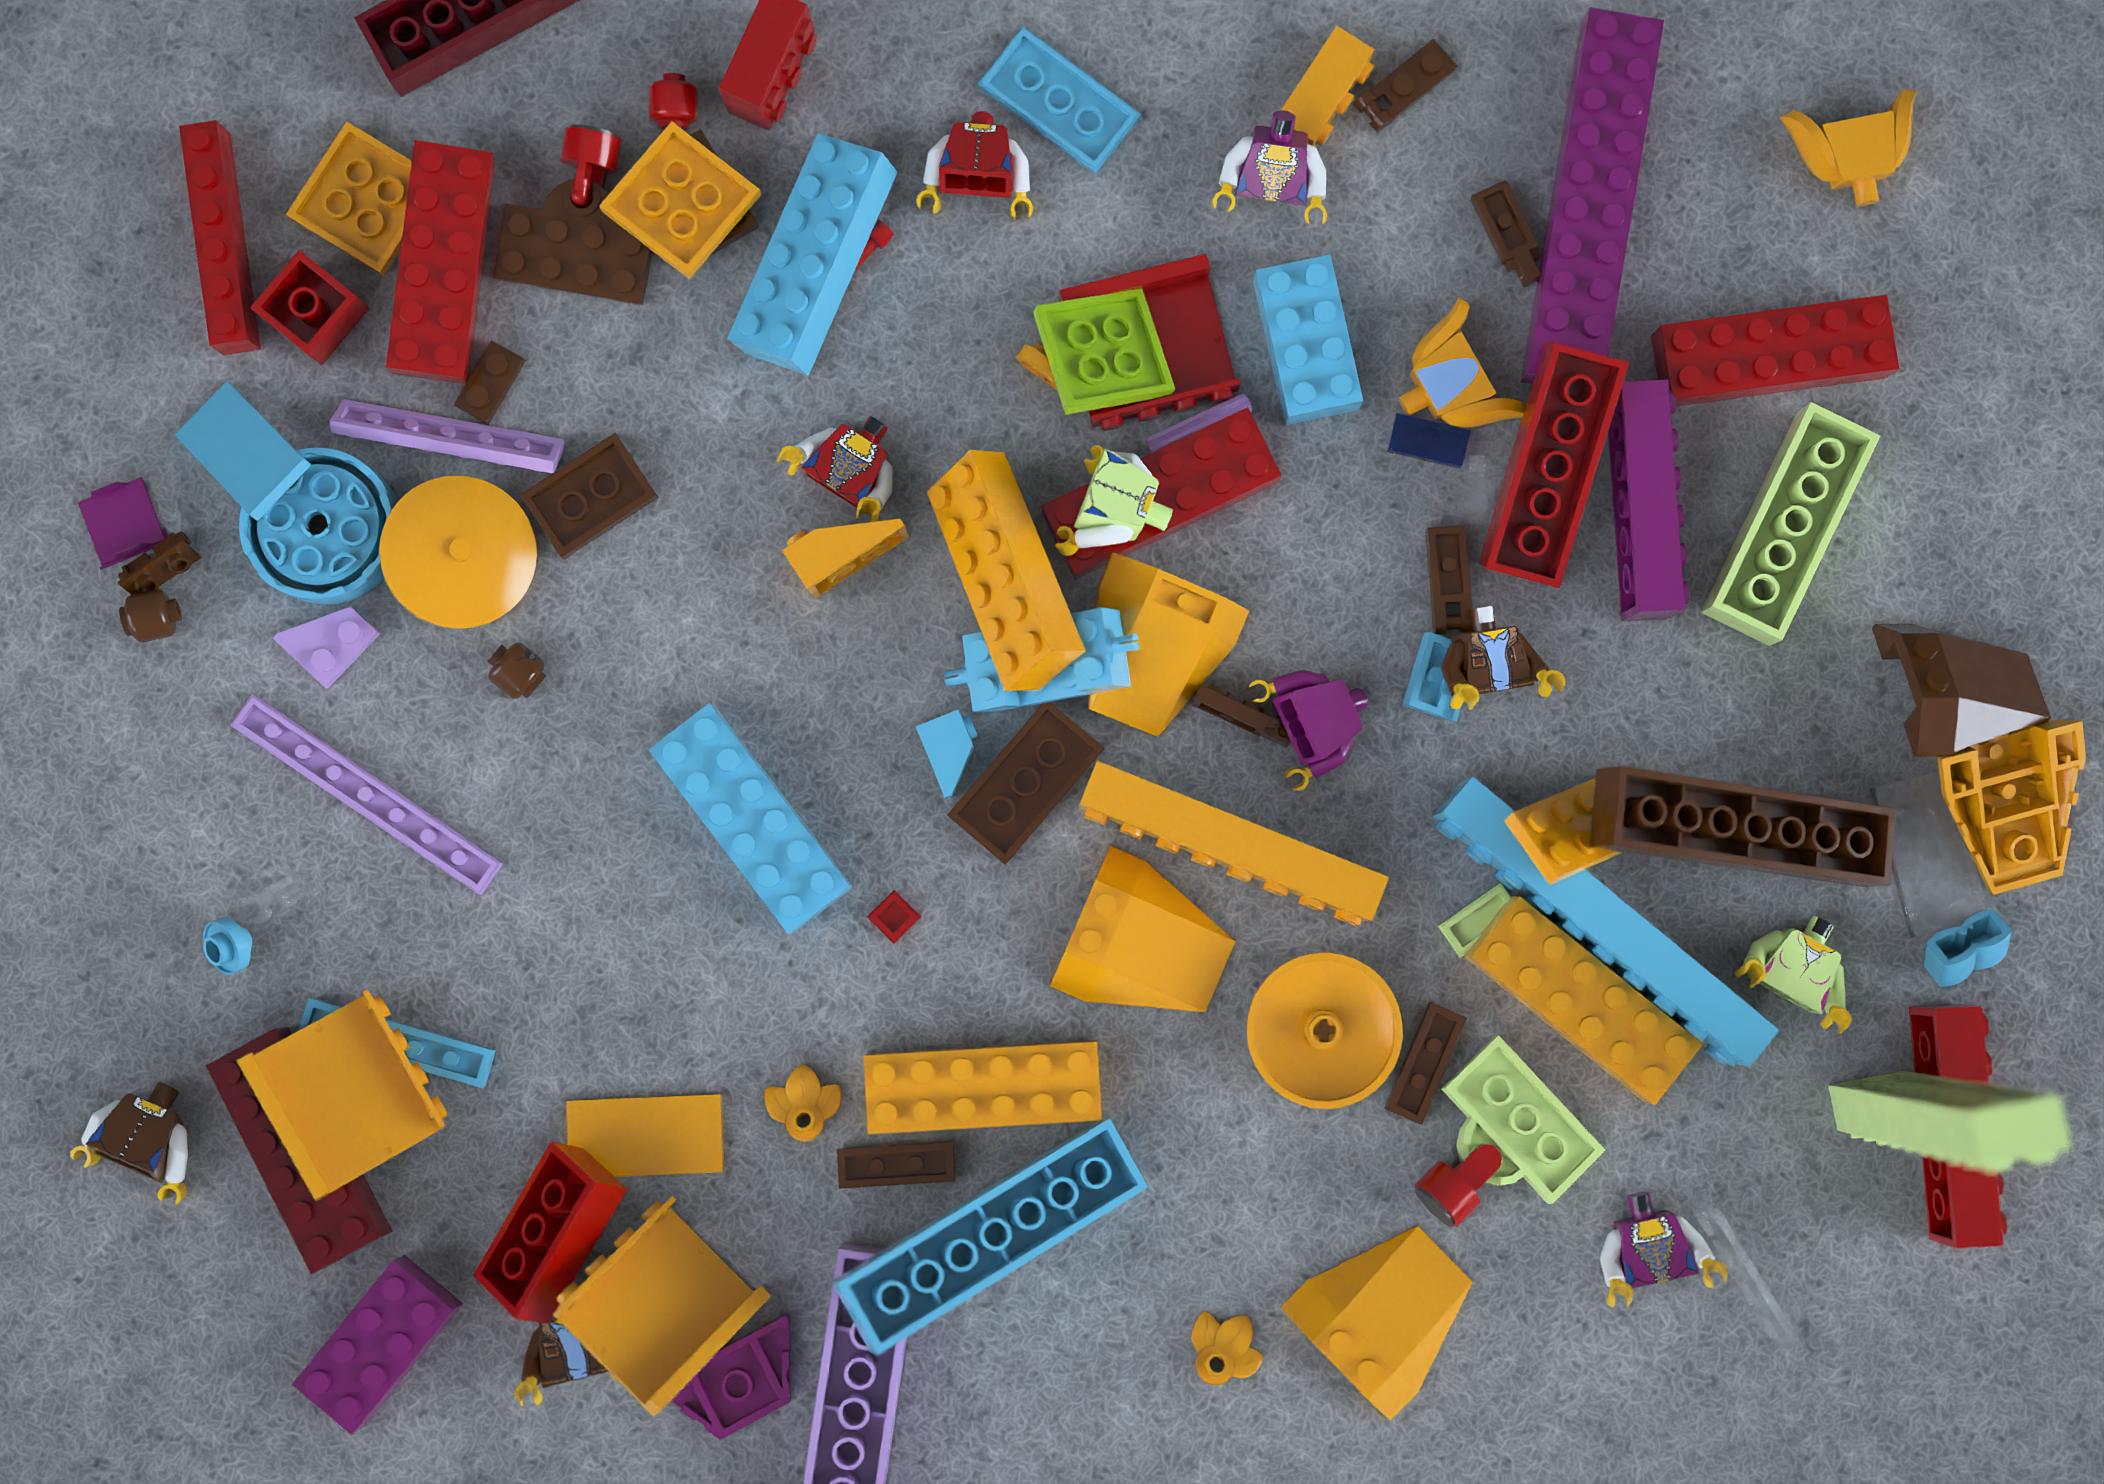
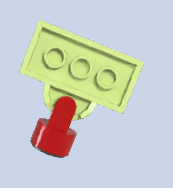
(1509, 1134)

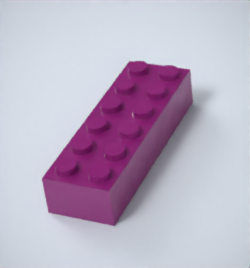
(1646, 503)

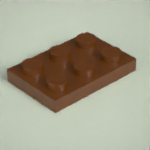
(589, 496)

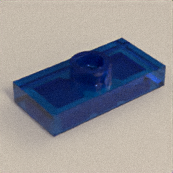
(1428, 440)

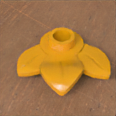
(803, 1097)
(1226, 1342)

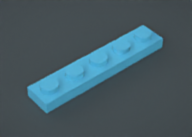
(433, 1051)

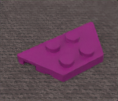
(741, 1381)

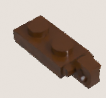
(1508, 231)
(1243, 715)

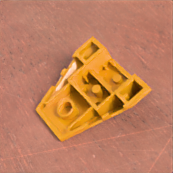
(2016, 801)
(1142, 942)
(1383, 1315)

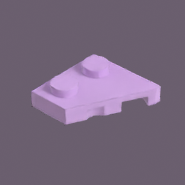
(328, 643)

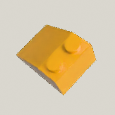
(837, 552)

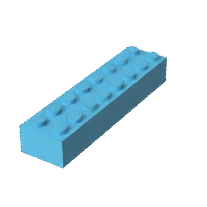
(989, 1235)

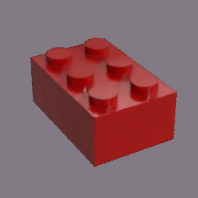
(768, 61)

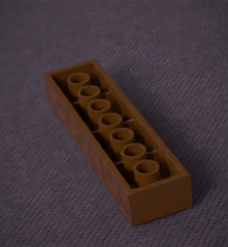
(1742, 827)

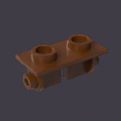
(171, 558)

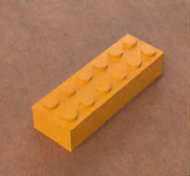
(1005, 571)
(1583, 1000)
(982, 1087)

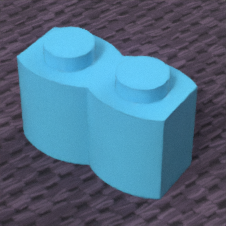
(1973, 946)

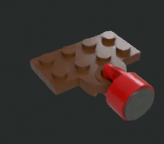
(571, 240)

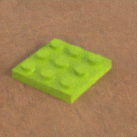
(1103, 351)

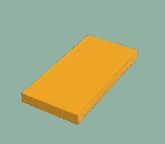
(650, 1133)

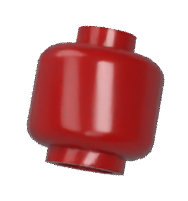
(673, 101)

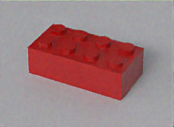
(549, 1232)

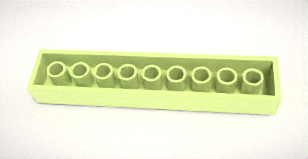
(1952, 1118)

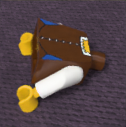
(140, 1138)

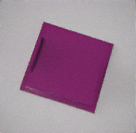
(121, 521)

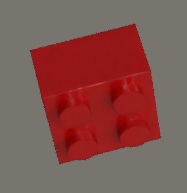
(310, 307)

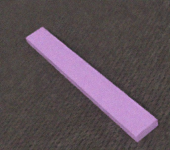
(366, 794)

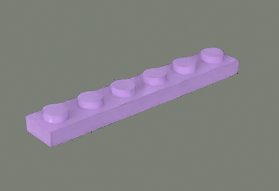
(447, 436)

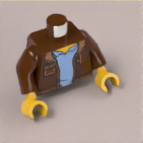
(1493, 661)
(553, 1359)

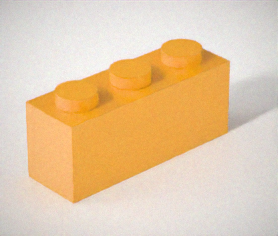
(1328, 85)

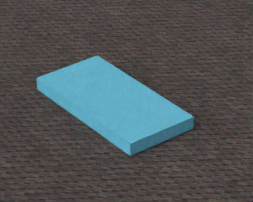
(1059, 100)
(242, 450)

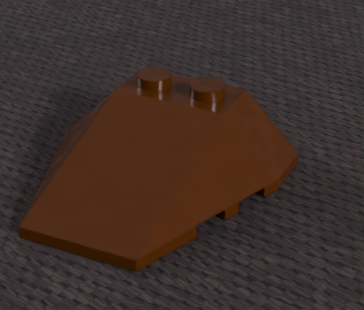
(1961, 689)

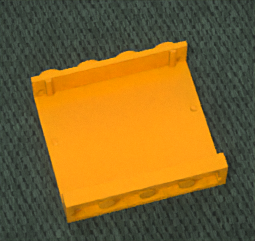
(344, 1094)
(657, 1307)

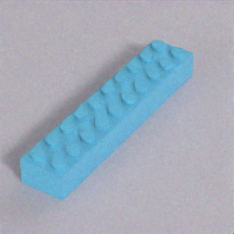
(1610, 930)

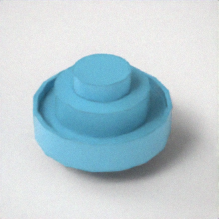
(227, 945)

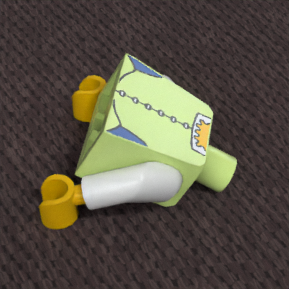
(1115, 503)

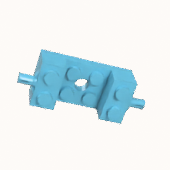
(1097, 670)

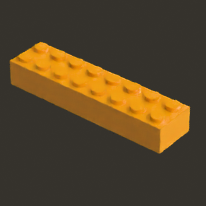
(1234, 843)

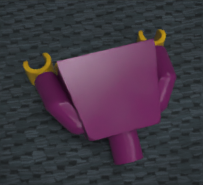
(1317, 718)

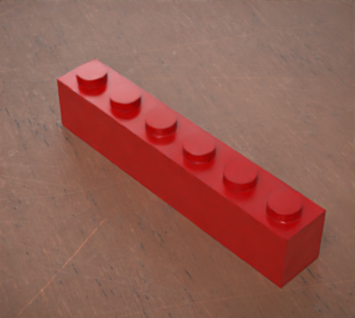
(219, 238)

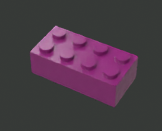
(377, 1344)

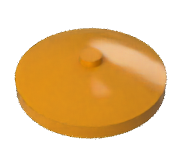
(457, 552)
(1324, 1030)

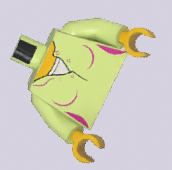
(1801, 970)

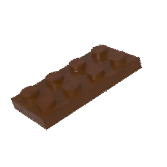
(1025, 782)

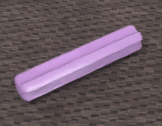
(1197, 422)

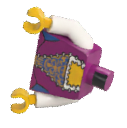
(1275, 167)
(1653, 1250)

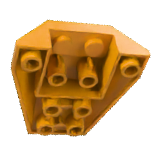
(1180, 635)

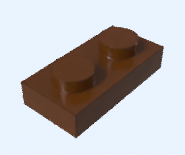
(489, 382)

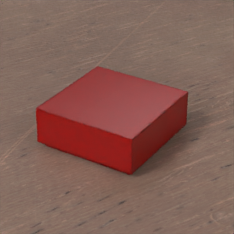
(893, 916)

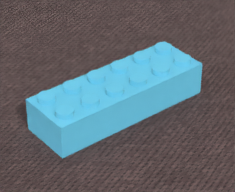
(813, 253)
(750, 818)

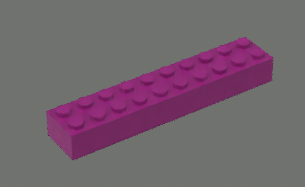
(1594, 184)

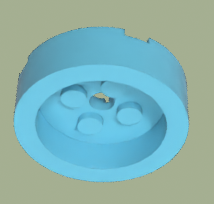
(344, 557)

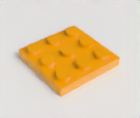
(357, 198)
(680, 200)

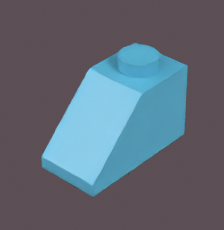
(948, 748)

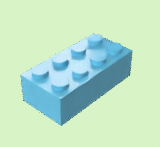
(1307, 339)

